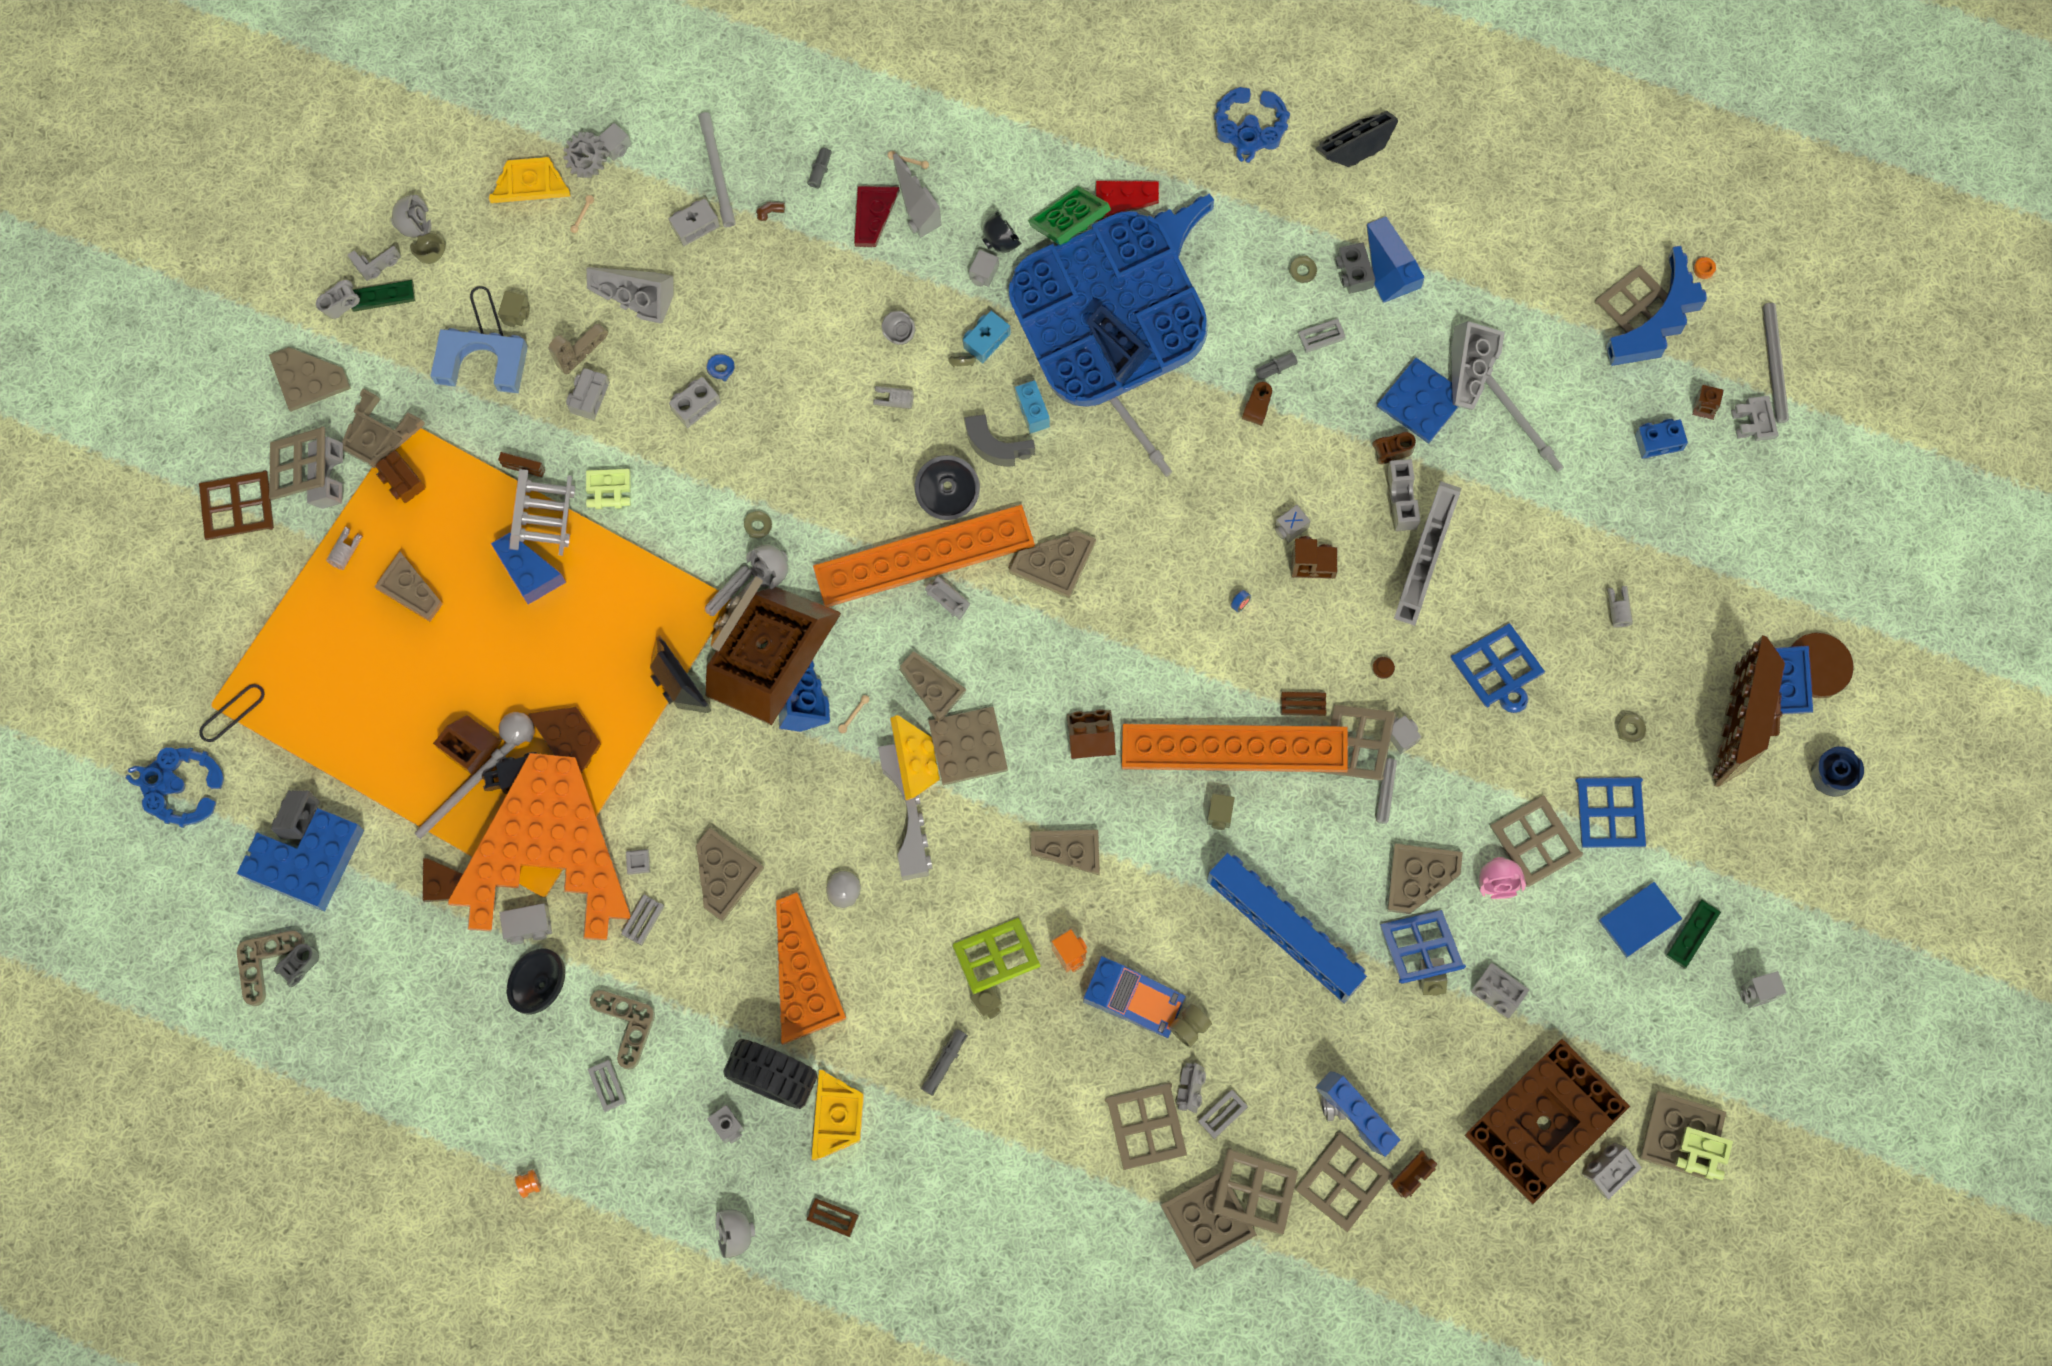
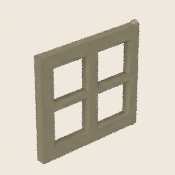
(1639, 306)
(298, 486)
(1382, 745)
(1536, 840)
(1146, 1126)
(1344, 1182)
(1255, 1192)

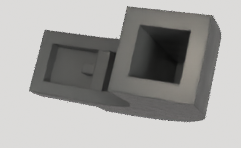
(993, 450)

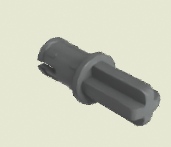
(819, 168)
(1276, 366)

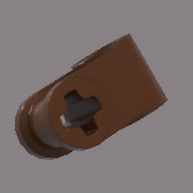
(1258, 406)
(1390, 449)

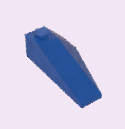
(1392, 262)
(806, 705)

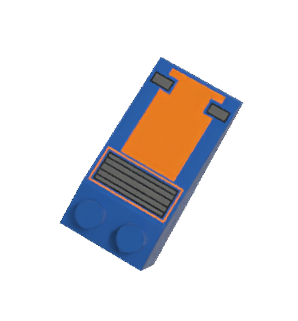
(1133, 997)

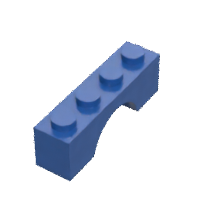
(1348, 1101)

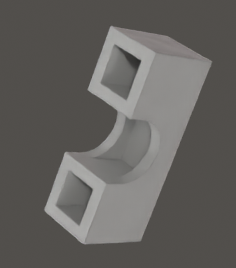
(331, 492)
(1404, 507)

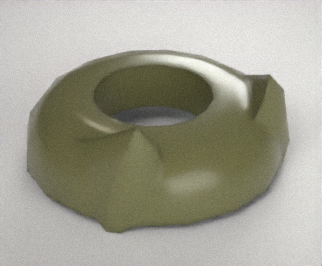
(1307, 262)
(962, 360)
(757, 516)
(1639, 725)

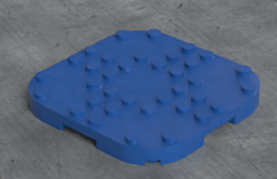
(1130, 272)

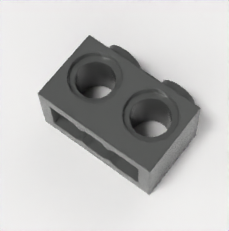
(1360, 268)

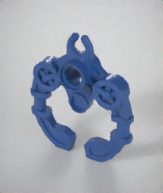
(1249, 129)
(168, 783)

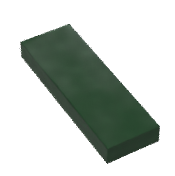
(385, 295)
(1693, 934)

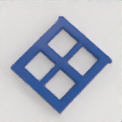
(1498, 665)
(1611, 812)
(1413, 923)

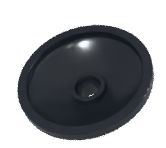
(943, 502)
(535, 981)

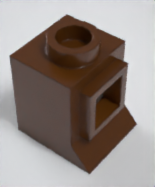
(1707, 402)

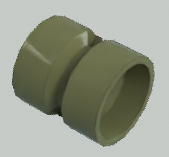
(1191, 1024)

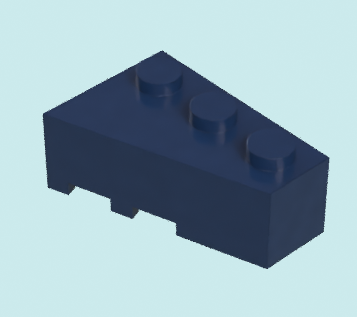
(1120, 346)

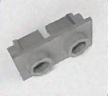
(948, 597)
(1190, 1098)

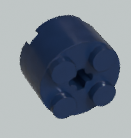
(1846, 764)

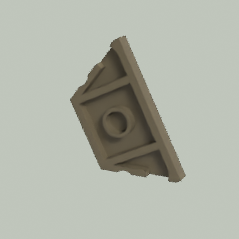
(735, 609)

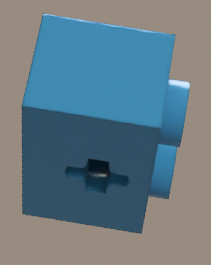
(985, 346)
(1032, 407)

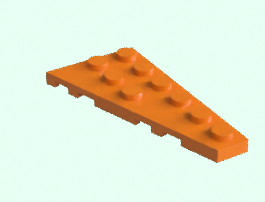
(805, 985)

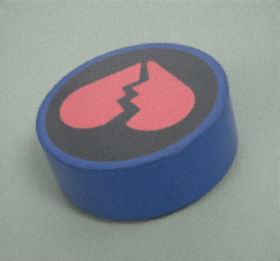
(1240, 601)

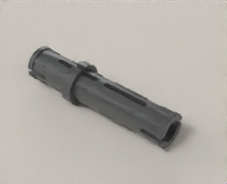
(942, 1065)

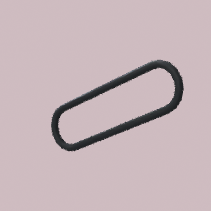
(492, 305)
(226, 706)

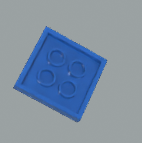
(1420, 400)

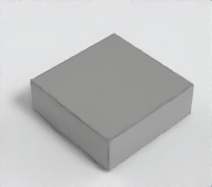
(638, 862)

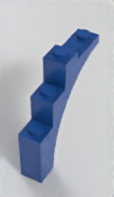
(1181, 224)
(1650, 339)

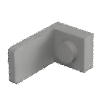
(374, 268)

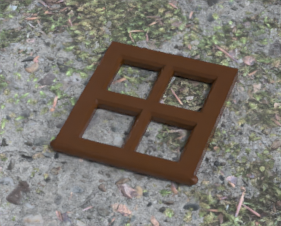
(236, 506)

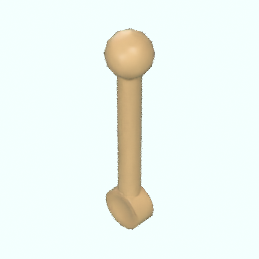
(924, 164)
(589, 200)
(843, 728)

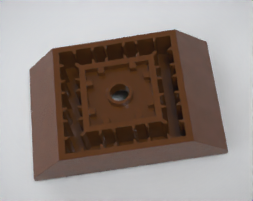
(764, 679)
(1750, 711)
(1574, 1102)

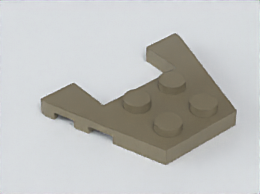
(372, 440)

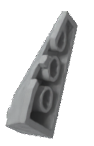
(920, 205)
(639, 290)
(1473, 357)

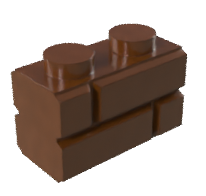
(400, 477)

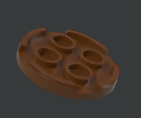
(1829, 664)

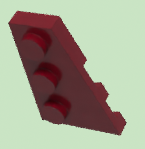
(872, 213)

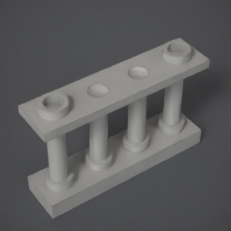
(521, 518)

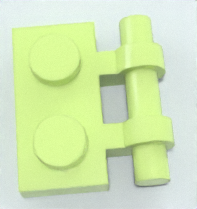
(608, 481)
(1706, 1146)

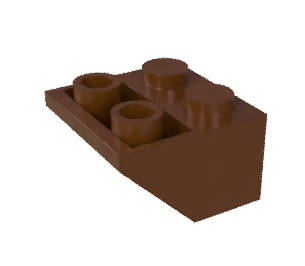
(1091, 734)
(467, 743)

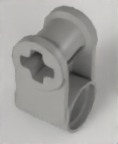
(337, 300)

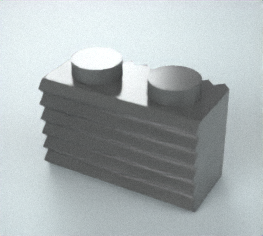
(295, 814)

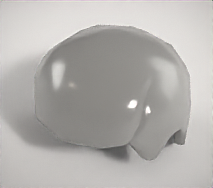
(898, 327)
(516, 728)
(843, 889)

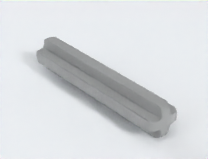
(728, 591)
(1386, 791)

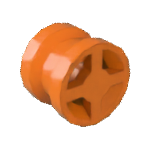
(527, 1183)

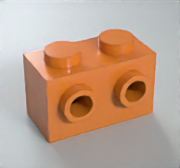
(1070, 951)

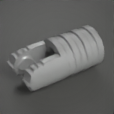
(898, 397)
(342, 552)
(1620, 610)

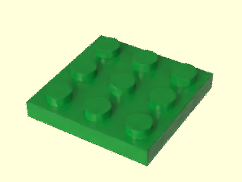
(1069, 215)

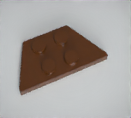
(567, 734)

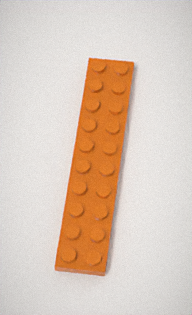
(923, 556)
(1235, 748)

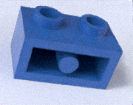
(1661, 438)

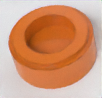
(1704, 268)

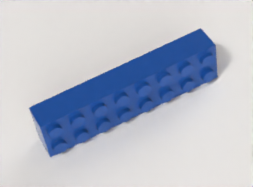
(1286, 927)

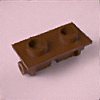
(1408, 1180)

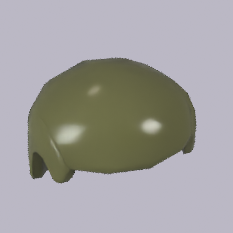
(428, 248)

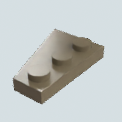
(408, 588)
(931, 685)
(1068, 847)

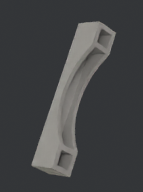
(912, 855)

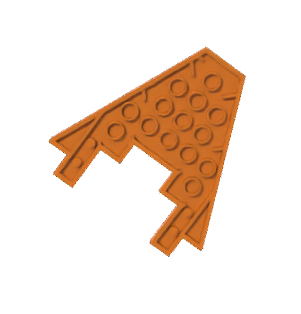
(544, 825)

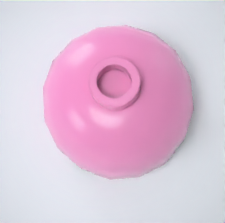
(1501, 878)

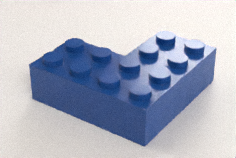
(312, 869)

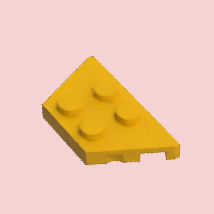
(529, 181)
(915, 757)
(836, 1116)

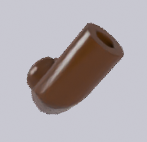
(765, 209)

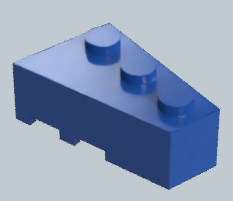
(527, 569)

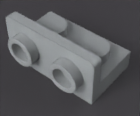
(1500, 990)
(1612, 1169)

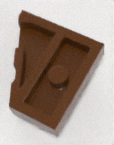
(438, 881)

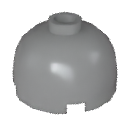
(408, 214)
(768, 561)
(734, 1232)

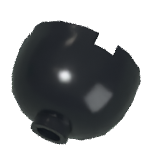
(999, 234)

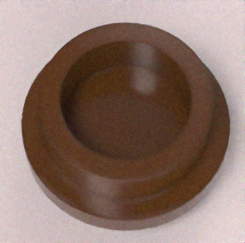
(1383, 667)

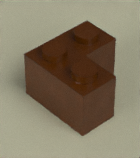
(1313, 561)

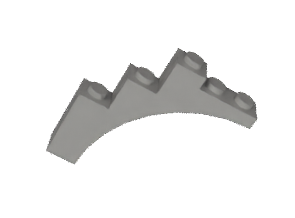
(1427, 553)

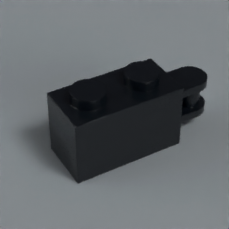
(506, 772)

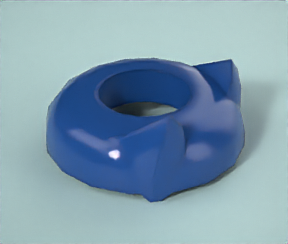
(720, 359)
(1515, 707)

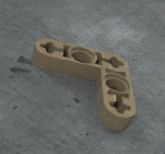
(567, 356)
(258, 954)
(635, 1024)

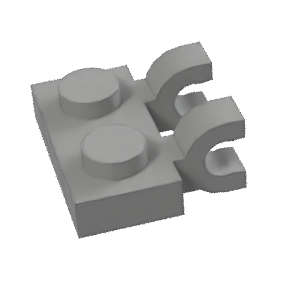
(1761, 418)

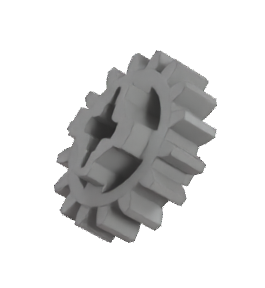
(590, 146)

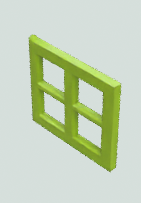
(996, 955)

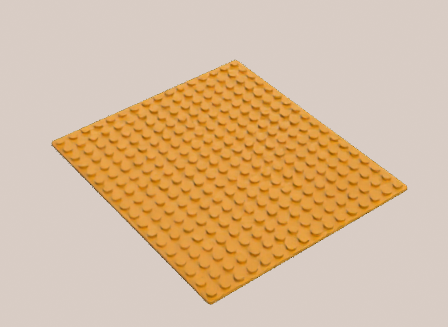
(373, 684)

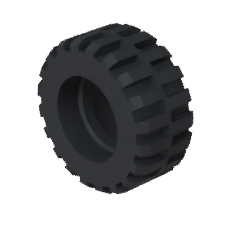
(770, 1073)

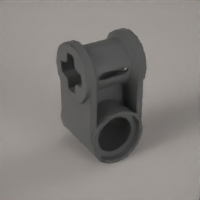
(295, 965)

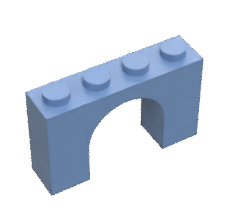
(456, 345)

